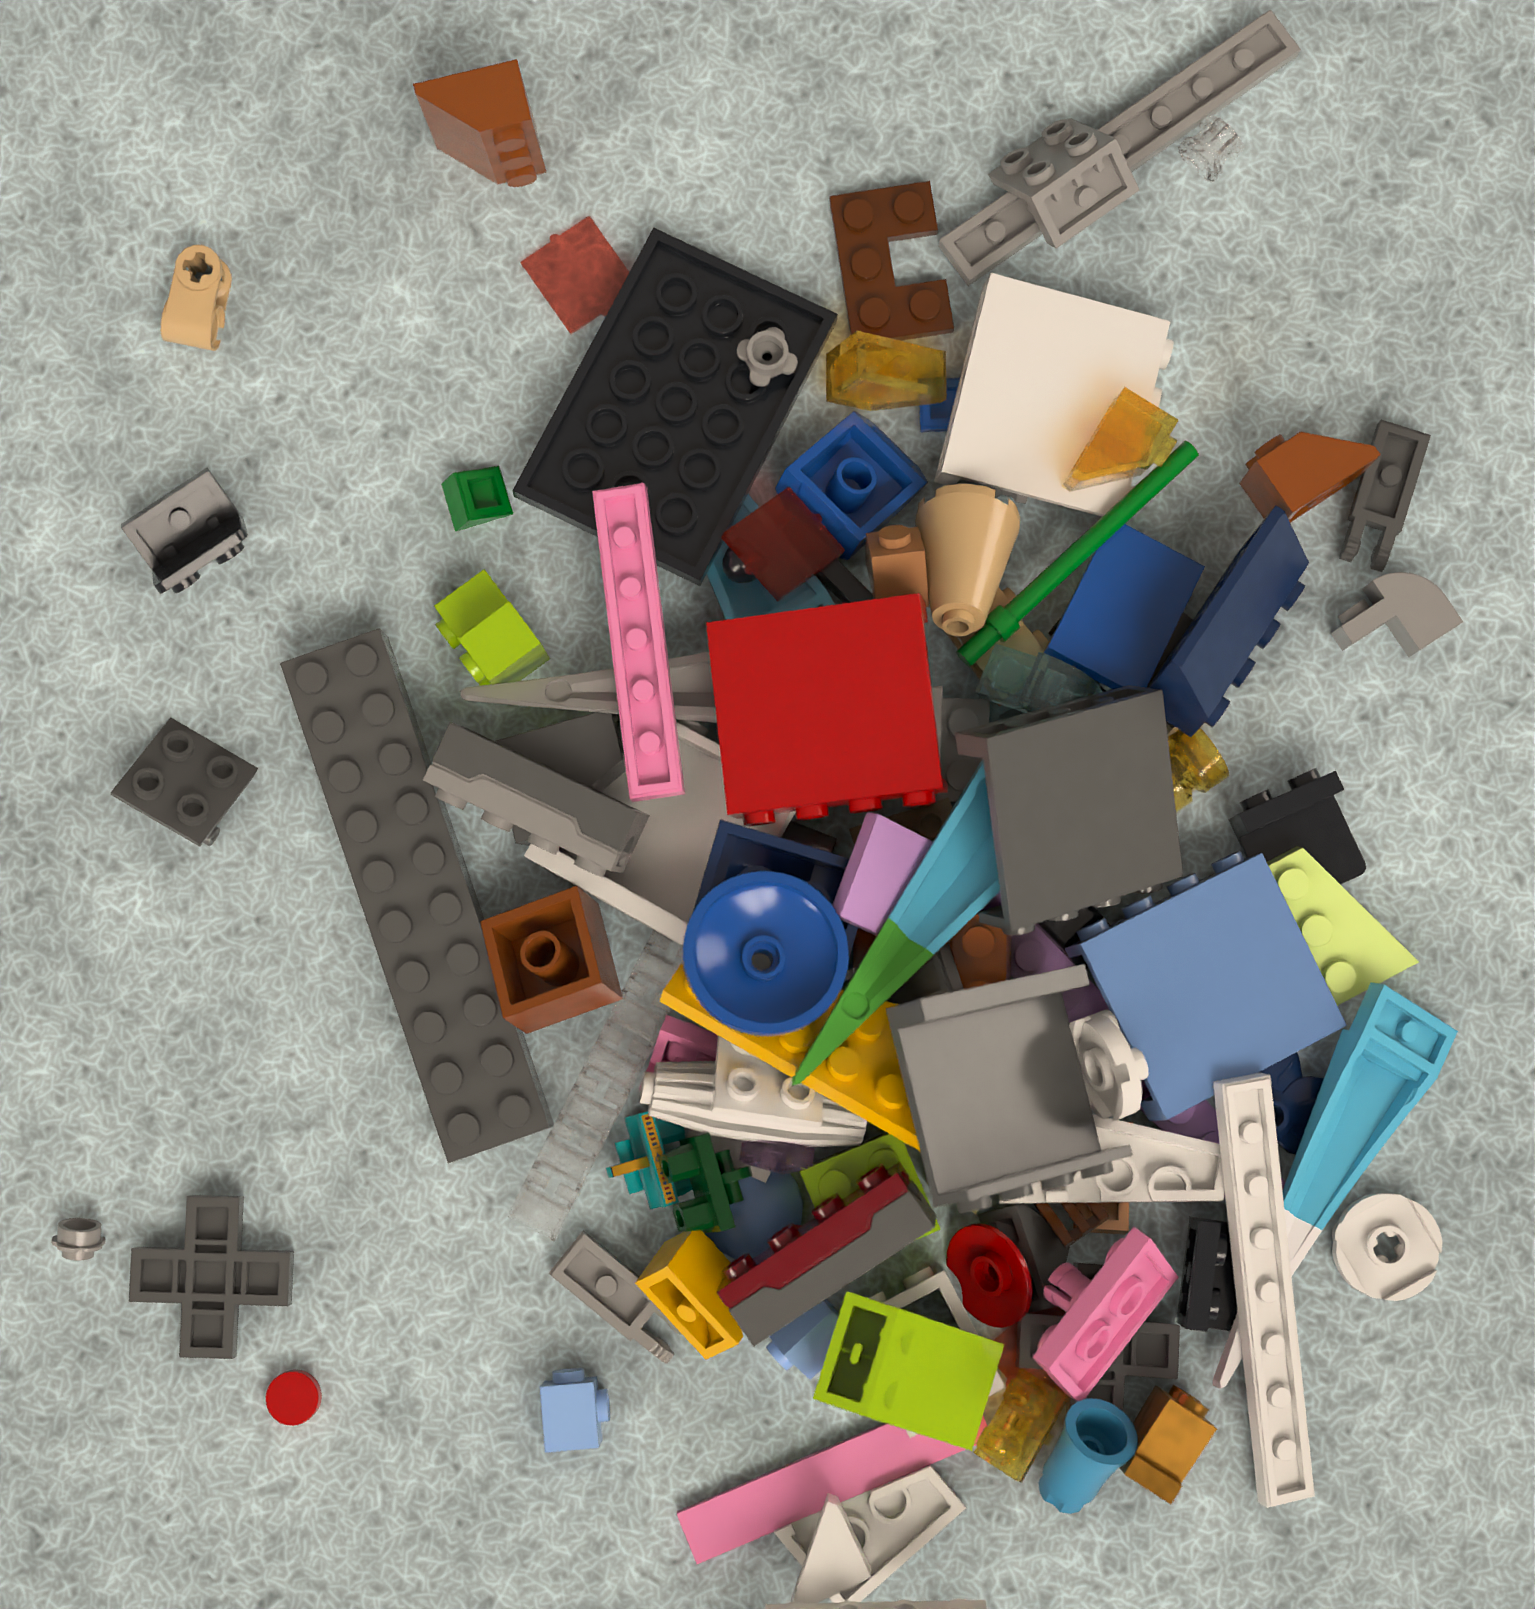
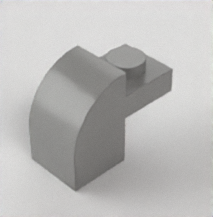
(1407, 604)

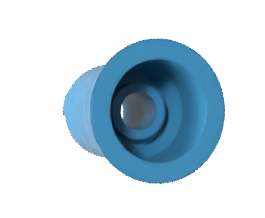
(1089, 1450)

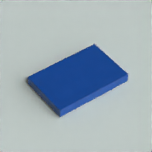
(1125, 609)

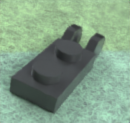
(1385, 490)

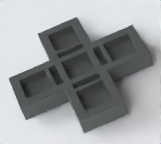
(211, 1276)
(1148, 1354)

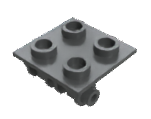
(185, 782)

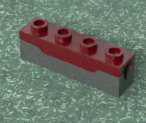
(826, 1252)

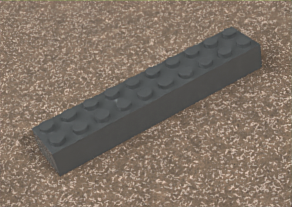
(415, 894)

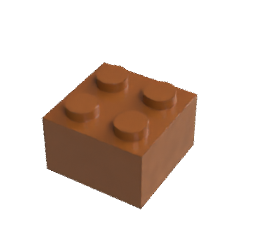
(551, 960)

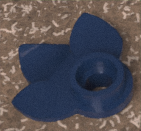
(1292, 1100)

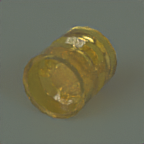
(1198, 761)

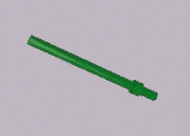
(1003, 621)

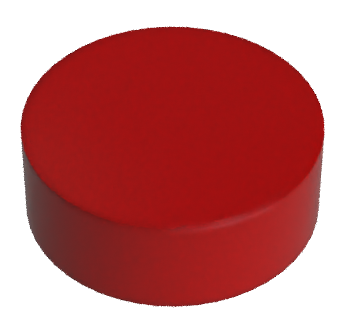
(293, 1397)

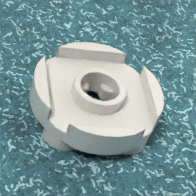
(1109, 1066)
(1415, 1254)

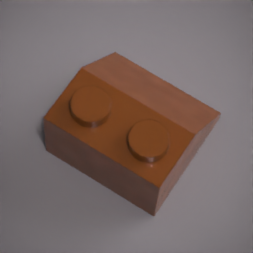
(1303, 471)

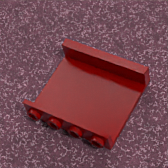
(825, 709)

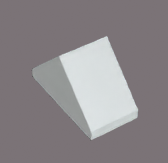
(833, 1557)

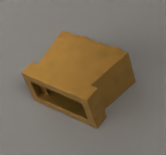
(1170, 1440)

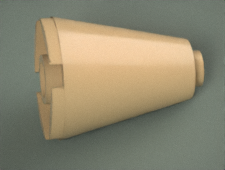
(966, 553)

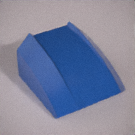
(854, 481)

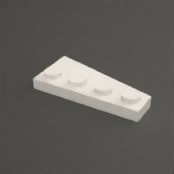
(1161, 1170)

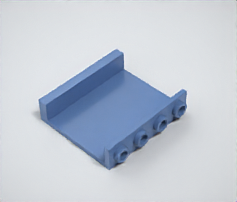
(1209, 982)

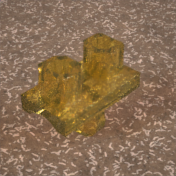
(1021, 1425)

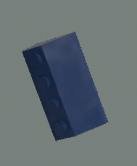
(1231, 624)

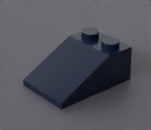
(746, 850)

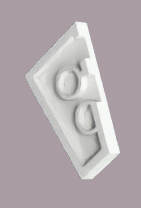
(889, 1524)

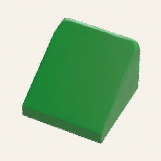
(476, 497)

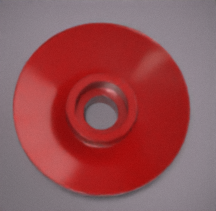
(990, 1274)

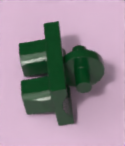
(712, 1182)

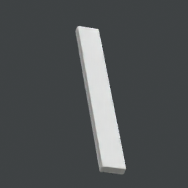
(1264, 1289)

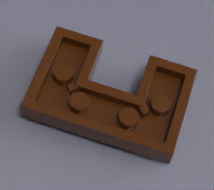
(862, 231)

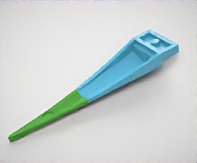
(941, 897)

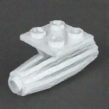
(746, 1101)

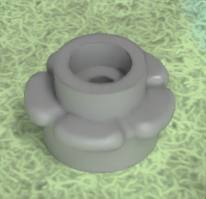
(78, 1238)

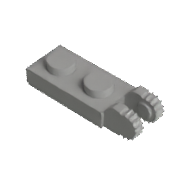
(611, 1292)

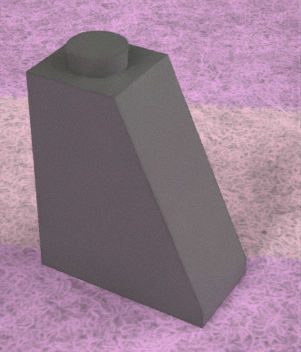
(581, 748)

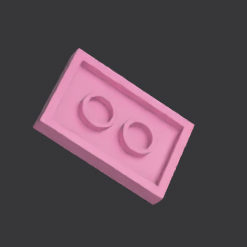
(1101, 1312)

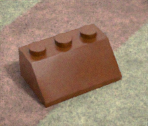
(485, 122)

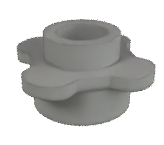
(771, 342)

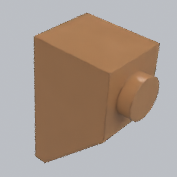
(896, 562)

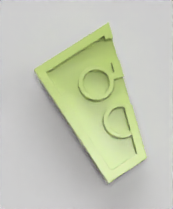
(1339, 931)

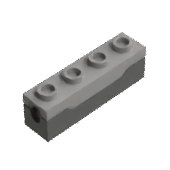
(535, 799)

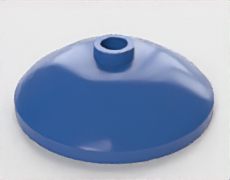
(773, 918)

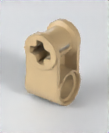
(196, 307)

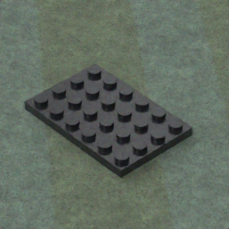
(674, 402)

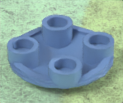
(760, 1215)

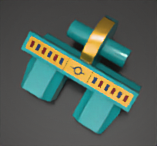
(647, 1140)

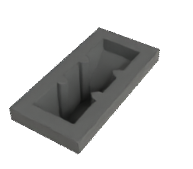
(1036, 1243)

